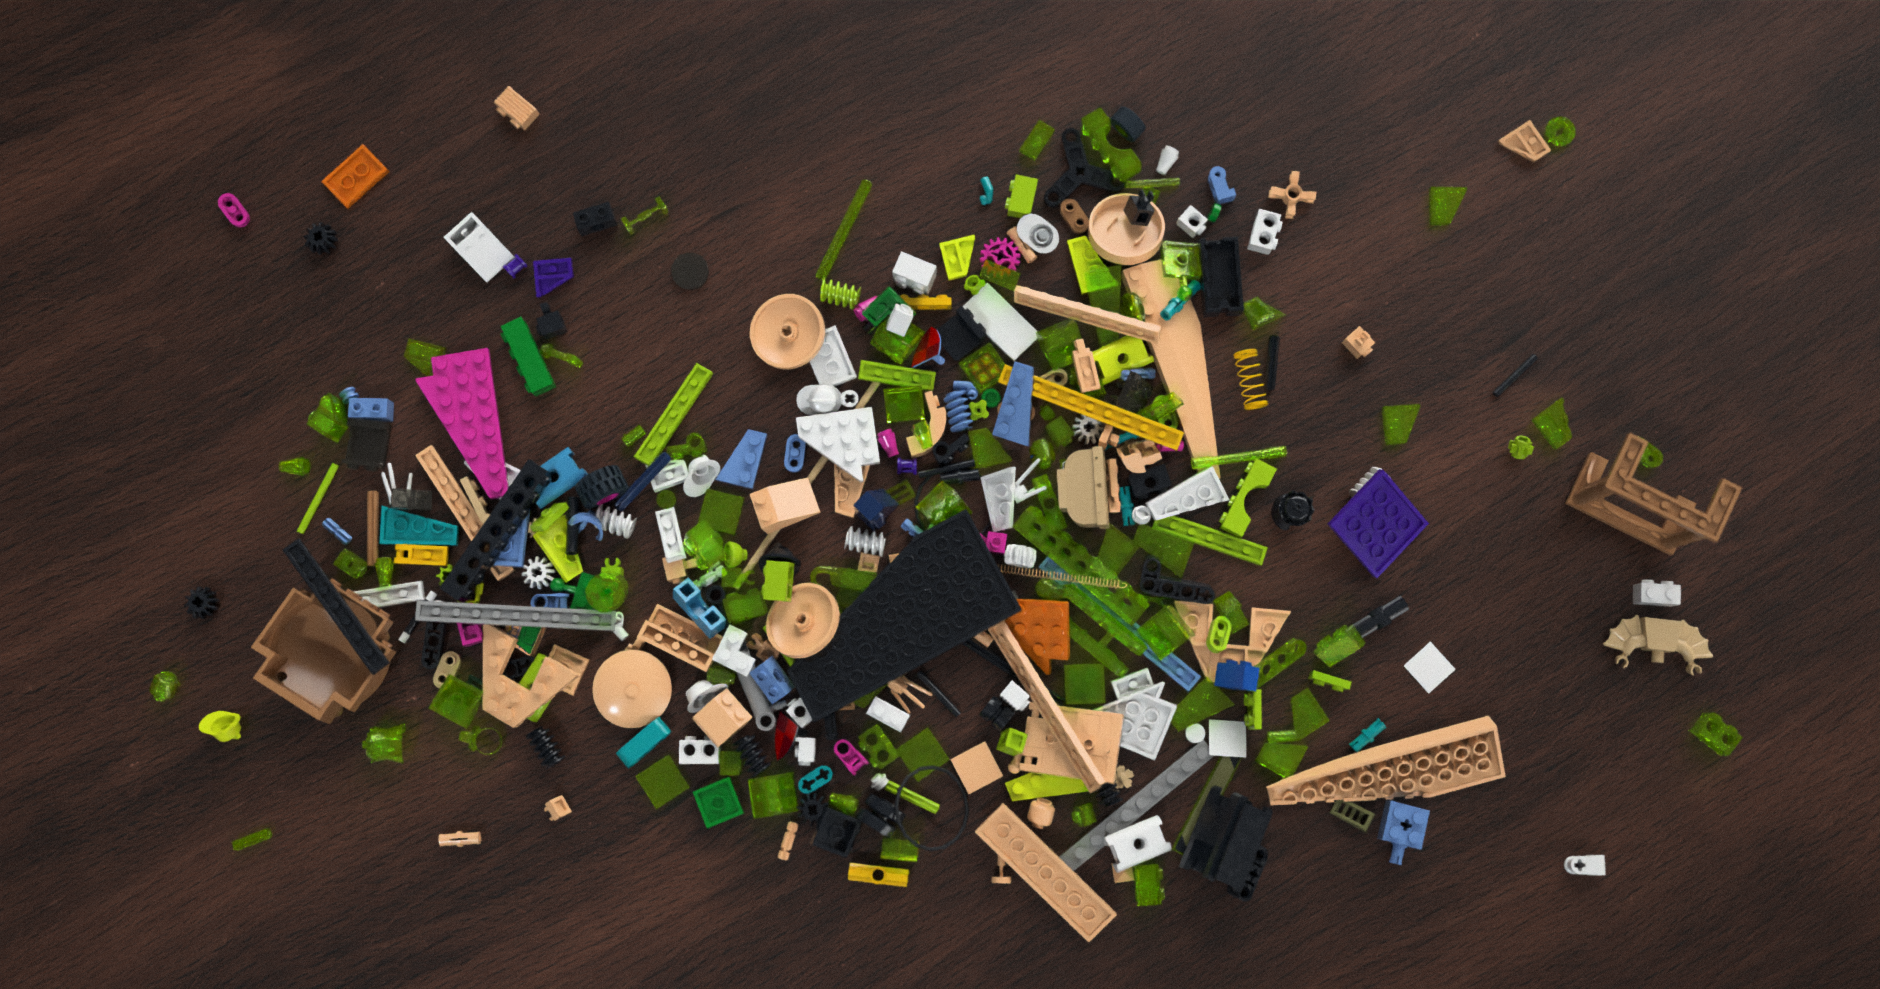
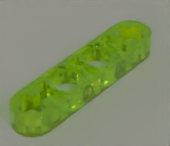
(1272, 660)

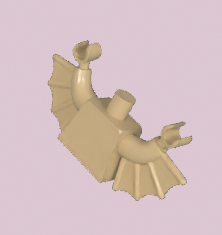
(1659, 637)

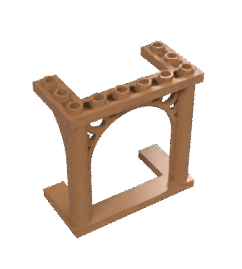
(1682, 521)

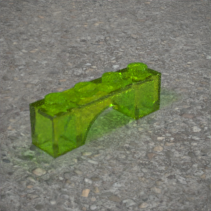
(1122, 162)

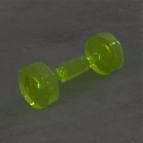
(644, 215)

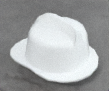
(1037, 233)
(818, 399)
(701, 476)
(702, 693)

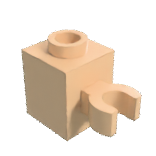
(1359, 343)
(677, 570)

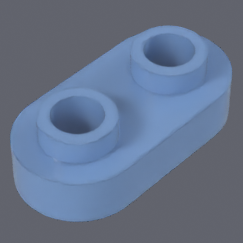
(794, 454)

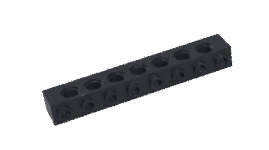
(486, 535)

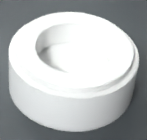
(1195, 733)

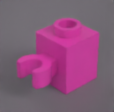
(995, 542)

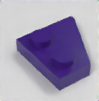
(551, 274)

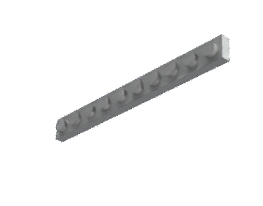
(515, 616)
(1137, 805)

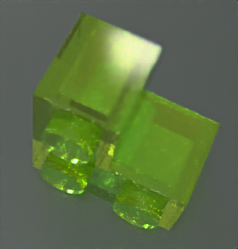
(702, 545)
(745, 607)

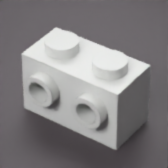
(1657, 594)

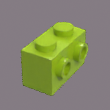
(1022, 196)
(778, 581)

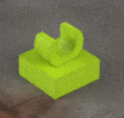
(615, 568)

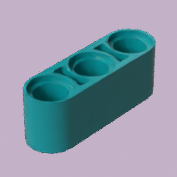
(643, 742)

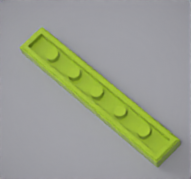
(673, 415)
(1213, 539)

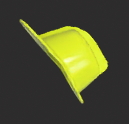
(221, 725)

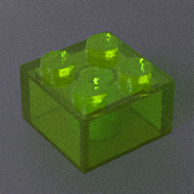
(1084, 684)

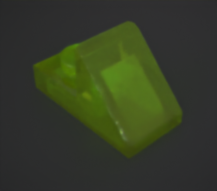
(1230, 608)

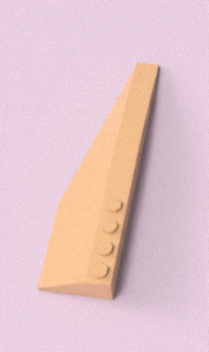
(1177, 355)

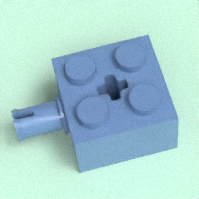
(1401, 838)

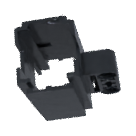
(1228, 843)

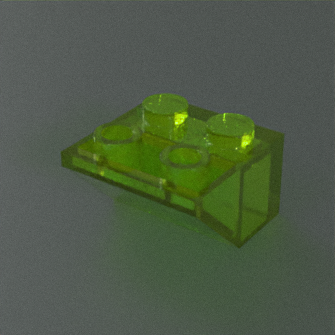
(1058, 343)
(329, 418)
(941, 504)
(1165, 632)
(1339, 646)
(772, 795)

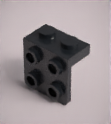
(961, 334)

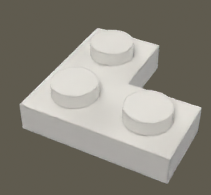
(729, 654)

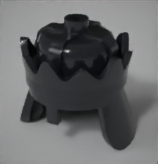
(1292, 510)

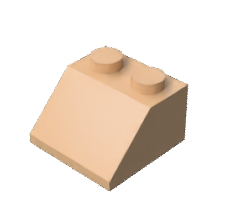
(722, 717)

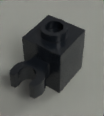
(1139, 208)
(551, 323)

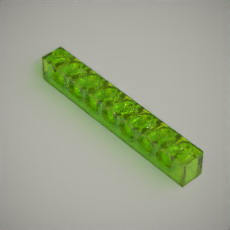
(1070, 564)

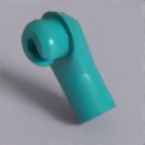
(988, 189)

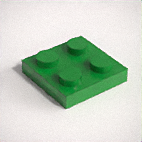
(718, 802)

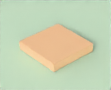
(572, 661)
(976, 767)

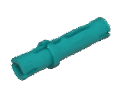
(1176, 305)

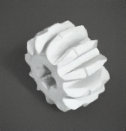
(1082, 423)
(1020, 556)
(540, 565)

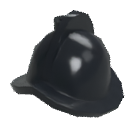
(782, 554)

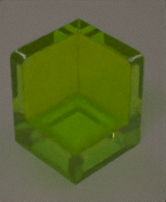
(730, 763)

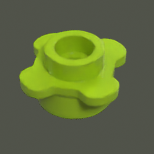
(971, 281)
(983, 411)

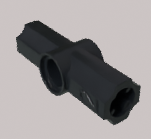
(1381, 616)

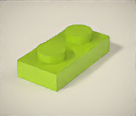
(1321, 679)

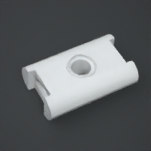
(1123, 847)

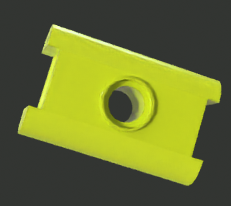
(1107, 358)

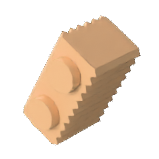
(516, 108)

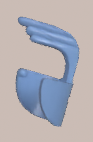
(584, 518)

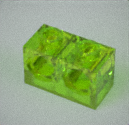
(1714, 737)
(882, 744)

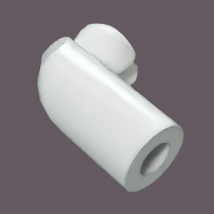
(619, 631)

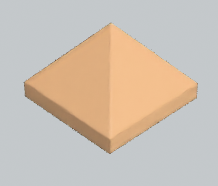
(1123, 876)

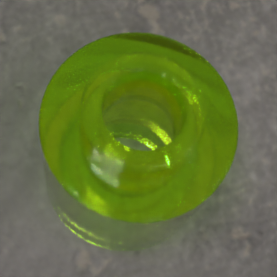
(720, 675)

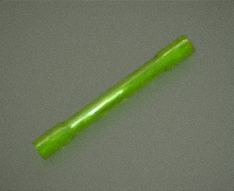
(1208, 461)

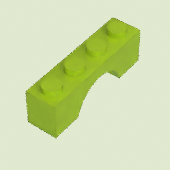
(1236, 519)

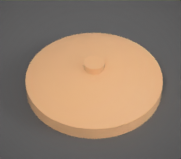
(787, 331)
(805, 623)
(632, 688)

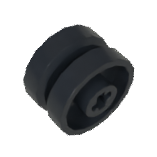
(882, 813)

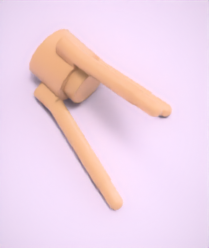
(899, 686)

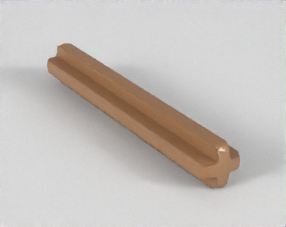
(372, 527)

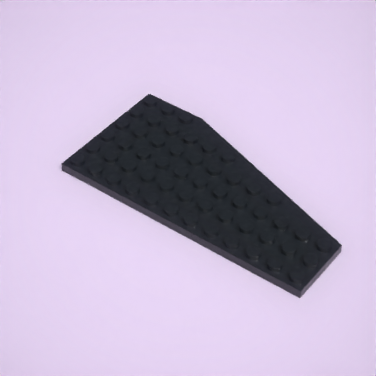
(915, 610)

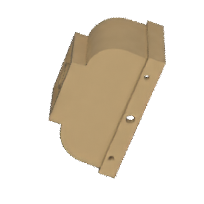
(1084, 488)

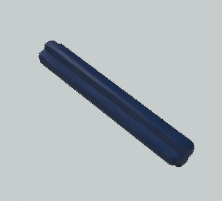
(646, 477)

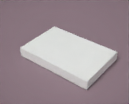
(832, 361)

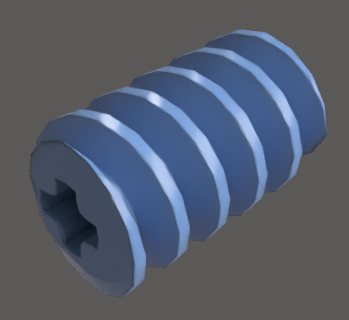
(957, 411)

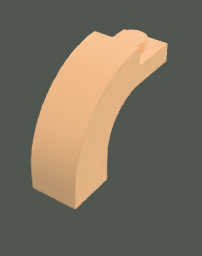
(937, 426)

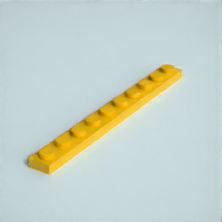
(1101, 411)

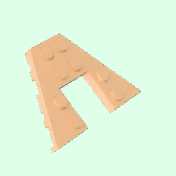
(1262, 630)
(505, 697)

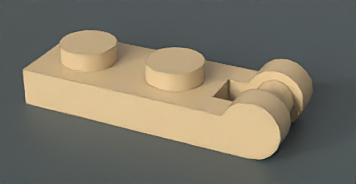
(479, 503)

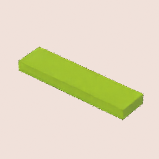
(896, 375)

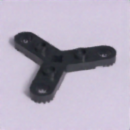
(1076, 159)

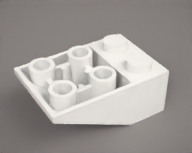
(479, 247)

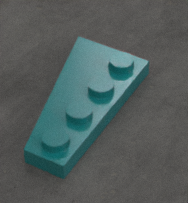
(412, 529)

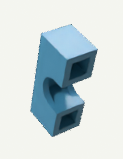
(690, 600)

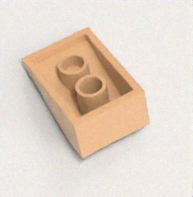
(784, 504)

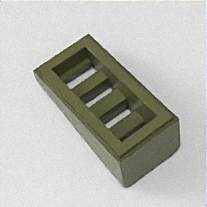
(1370, 816)

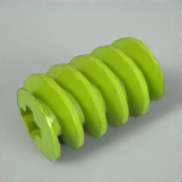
(840, 294)

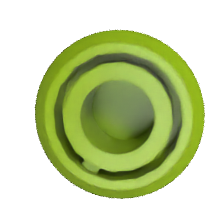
(735, 554)

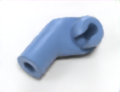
(971, 391)

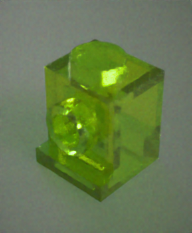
(345, 558)

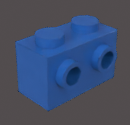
(1237, 676)

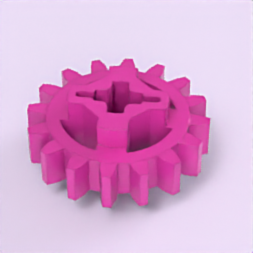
(992, 255)

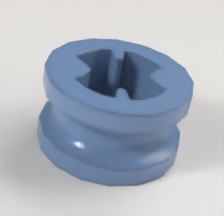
(348, 393)

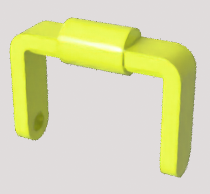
(478, 592)

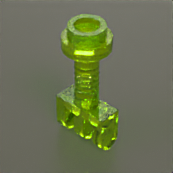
(547, 351)

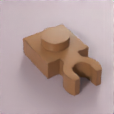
(764, 648)

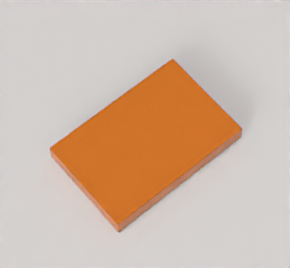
(355, 176)

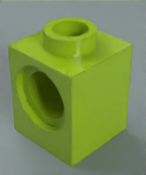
(1011, 741)

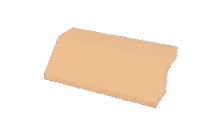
(679, 637)

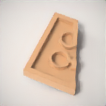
(847, 490)

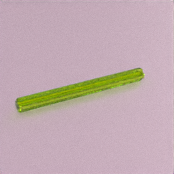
(844, 229)

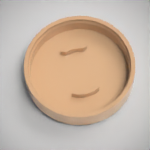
(1117, 239)

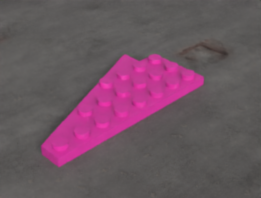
(467, 406)

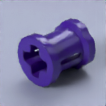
(515, 266)
(906, 466)

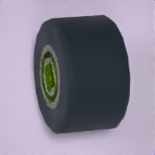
(1127, 124)

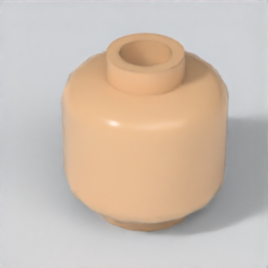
(1041, 813)

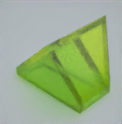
(1260, 313)

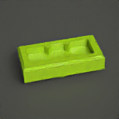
(549, 516)

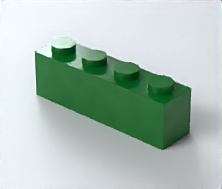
(528, 357)

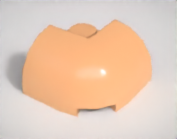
(1137, 453)

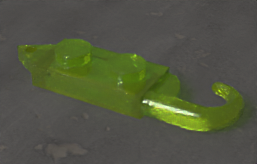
(845, 577)

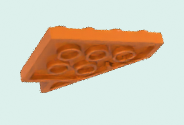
(1042, 630)

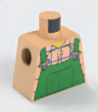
(528, 637)

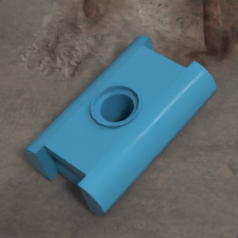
(568, 474)

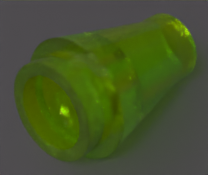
(923, 434)
(297, 466)
(384, 570)
(845, 803)

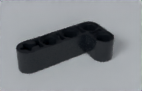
(1178, 584)

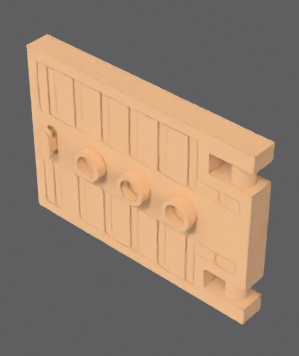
(1096, 730)

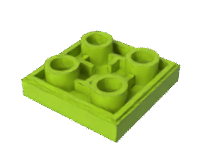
(1253, 718)

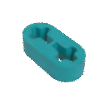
(818, 783)

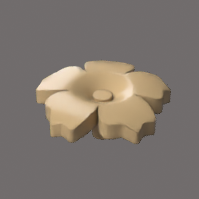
(1122, 777)

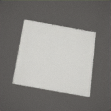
(1429, 667)
(1227, 738)

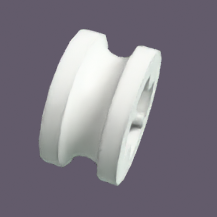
(849, 404)

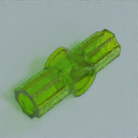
(1055, 513)

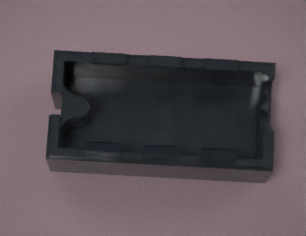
(1220, 277)

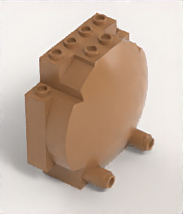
(313, 660)

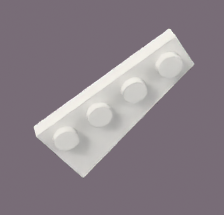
(1195, 492)

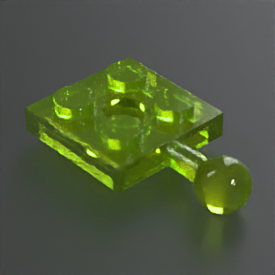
(1174, 269)

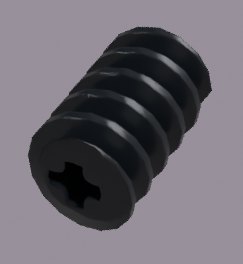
(545, 747)
(752, 755)
(1108, 794)

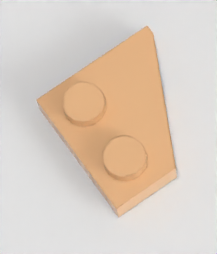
(1526, 142)

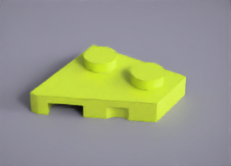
(957, 256)

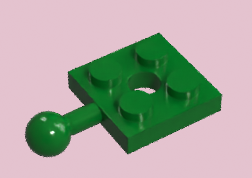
(579, 601)

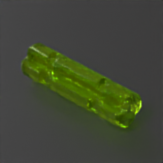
(252, 839)

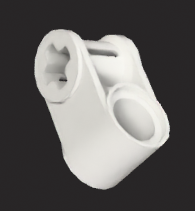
(1586, 865)

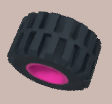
(601, 486)

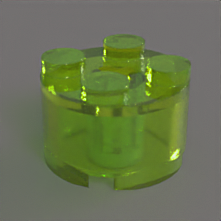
(607, 580)

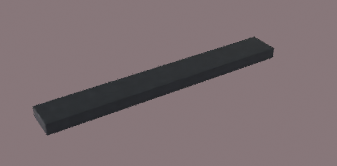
(336, 606)

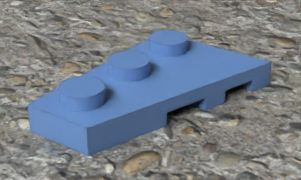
(745, 461)

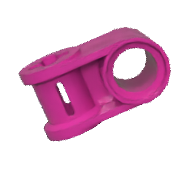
(850, 757)

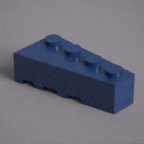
(875, 507)

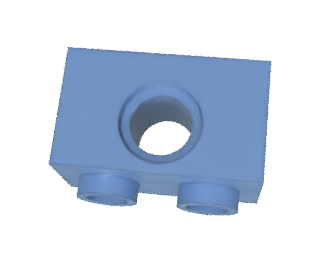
(371, 409)
(772, 679)

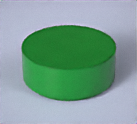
(1214, 212)
(992, 398)

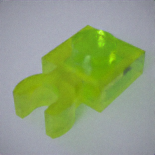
(733, 577)

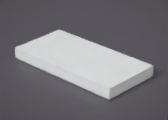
(1001, 322)

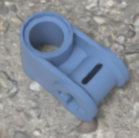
(554, 600)

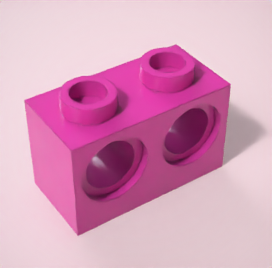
(470, 634)

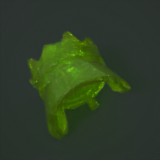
(385, 743)

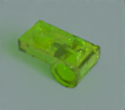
(679, 451)
(1083, 815)

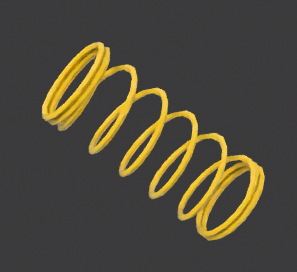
(1257, 404)

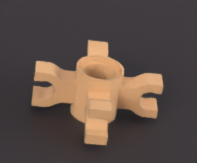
(1276, 192)

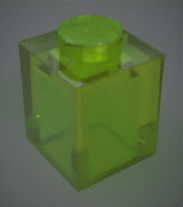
(1059, 432)

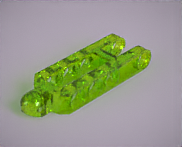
(1050, 590)

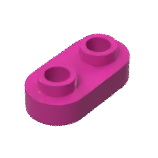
(234, 211)

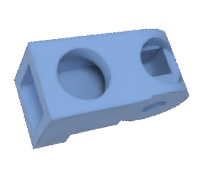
(1219, 186)

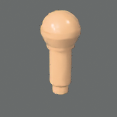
(1014, 765)

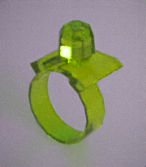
(467, 737)

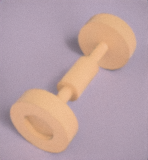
(1001, 879)

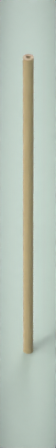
(812, 475)

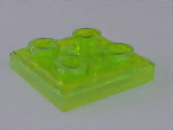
(983, 368)

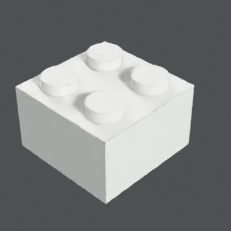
(914, 274)

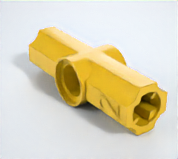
(864, 873)

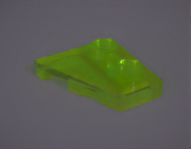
(1554, 424)
(1306, 714)
(1281, 758)

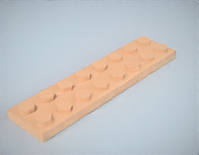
(1045, 872)

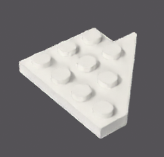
(843, 438)
(1144, 719)

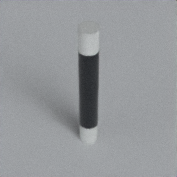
(413, 623)

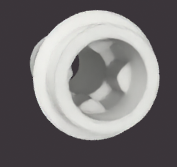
(1167, 159)

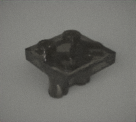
(1134, 393)

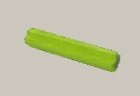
(913, 797)

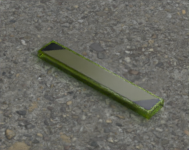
(1220, 776)

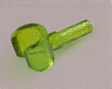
(1157, 600)

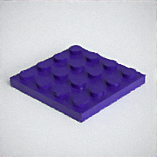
(1378, 523)

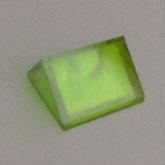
(904, 404)

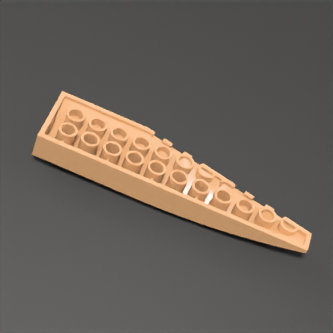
(1403, 768)

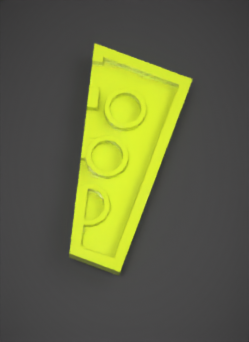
(1042, 785)

